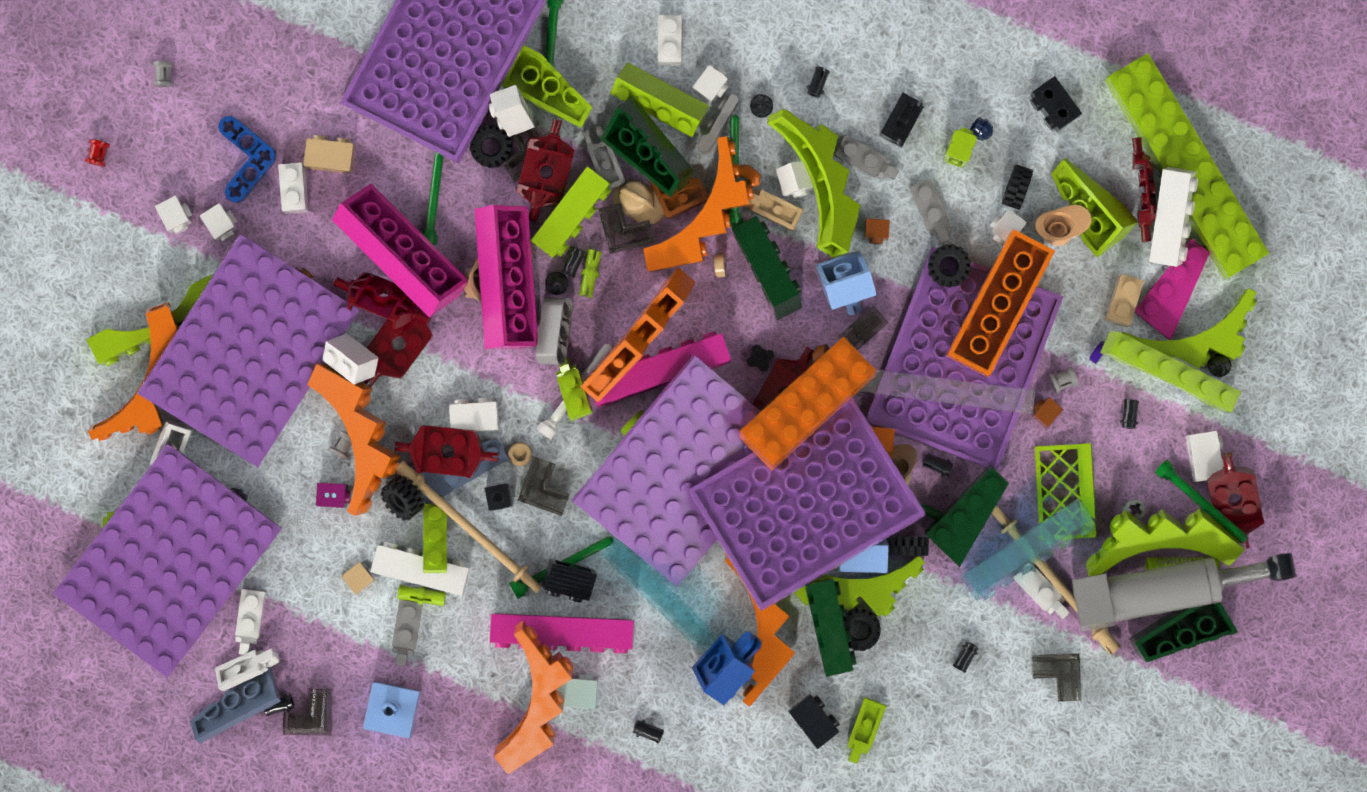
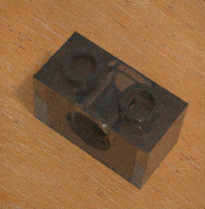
(864, 328)

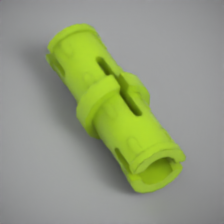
(590, 273)
(421, 595)

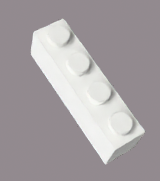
(1172, 216)
(409, 567)

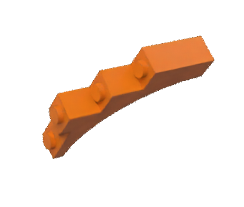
(727, 194)
(138, 409)
(364, 430)
(534, 731)

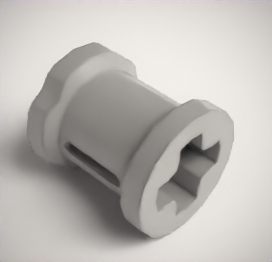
(163, 74)
(1063, 380)
(341, 444)
(1140, 507)

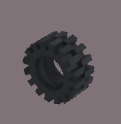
(490, 132)
(1017, 187)
(963, 265)
(402, 498)
(908, 546)
(873, 624)

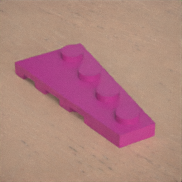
(1170, 294)

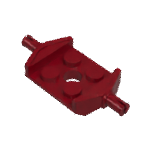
(542, 151)
(1145, 179)
(396, 306)
(395, 362)
(781, 375)
(428, 451)
(1236, 480)

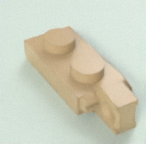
(775, 209)

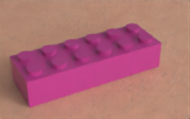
(400, 250)
(506, 277)
(659, 370)
(566, 631)

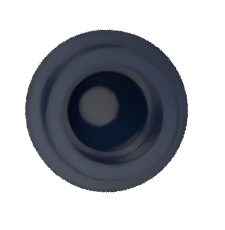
(982, 129)

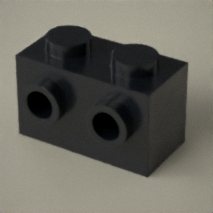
(1054, 104)
(814, 721)

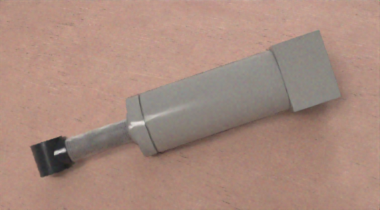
(1166, 589)

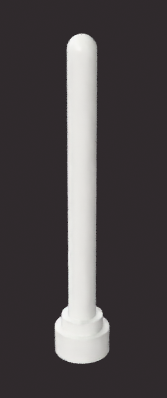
(549, 426)

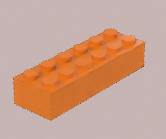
(1000, 303)
(807, 403)

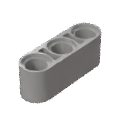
(554, 331)

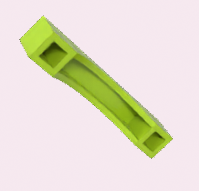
(112, 344)
(1157, 364)

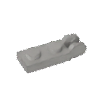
(717, 124)
(604, 159)

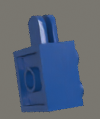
(726, 666)

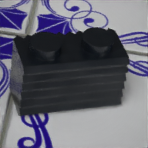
(569, 580)

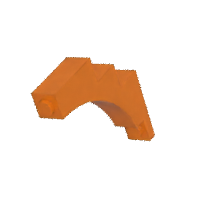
(638, 337)
(773, 652)

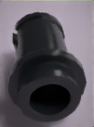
(818, 81)
(574, 259)
(1130, 414)
(938, 464)
(965, 656)
(286, 704)
(648, 731)

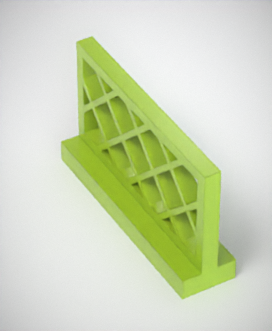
(1085, 484)

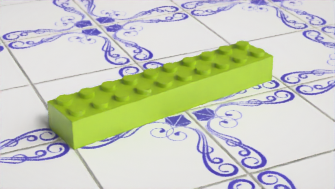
(1175, 144)

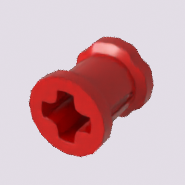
(97, 153)

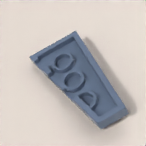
(446, 484)
(236, 706)

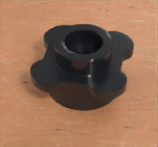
(761, 364)

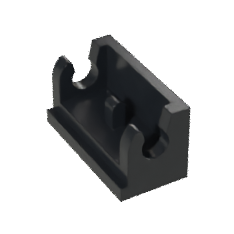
(901, 120)

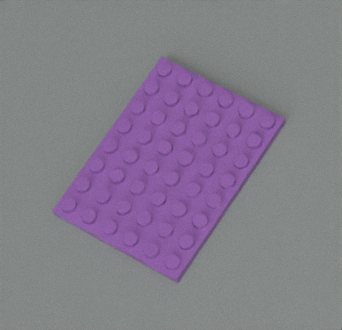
(438, 66)
(247, 350)
(921, 350)
(672, 447)
(811, 510)
(167, 560)

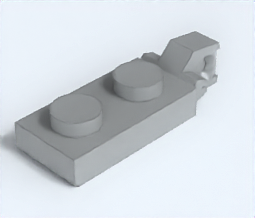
(865, 159)
(931, 209)
(406, 630)

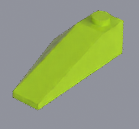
(546, 88)
(1109, 216)

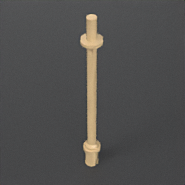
(418, 479)
(1102, 634)

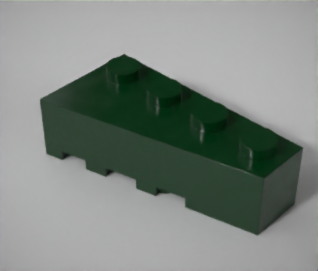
(646, 147)
(768, 267)
(966, 516)
(829, 626)
(1182, 631)

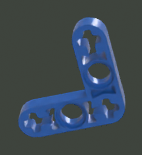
(254, 154)

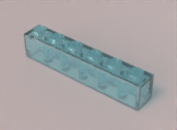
(1027, 549)
(660, 595)

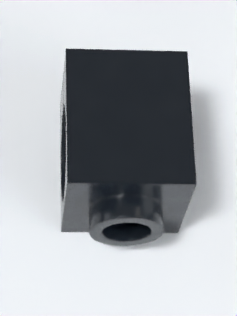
(498, 497)

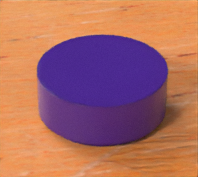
(1096, 355)

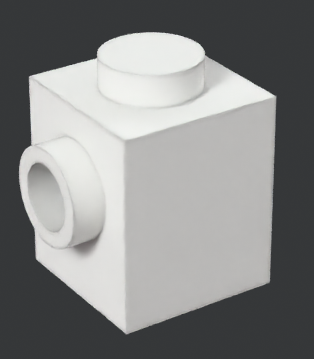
(711, 84)
(794, 179)
(174, 215)
(220, 223)
(1003, 226)

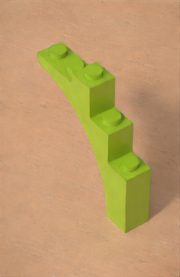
(816, 149)
(1219, 339)
(1164, 531)
(873, 591)

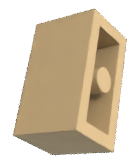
(329, 155)
(1124, 300)

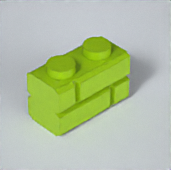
(960, 147)

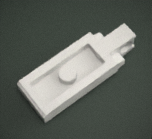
(1042, 592)
(249, 619)
(245, 668)

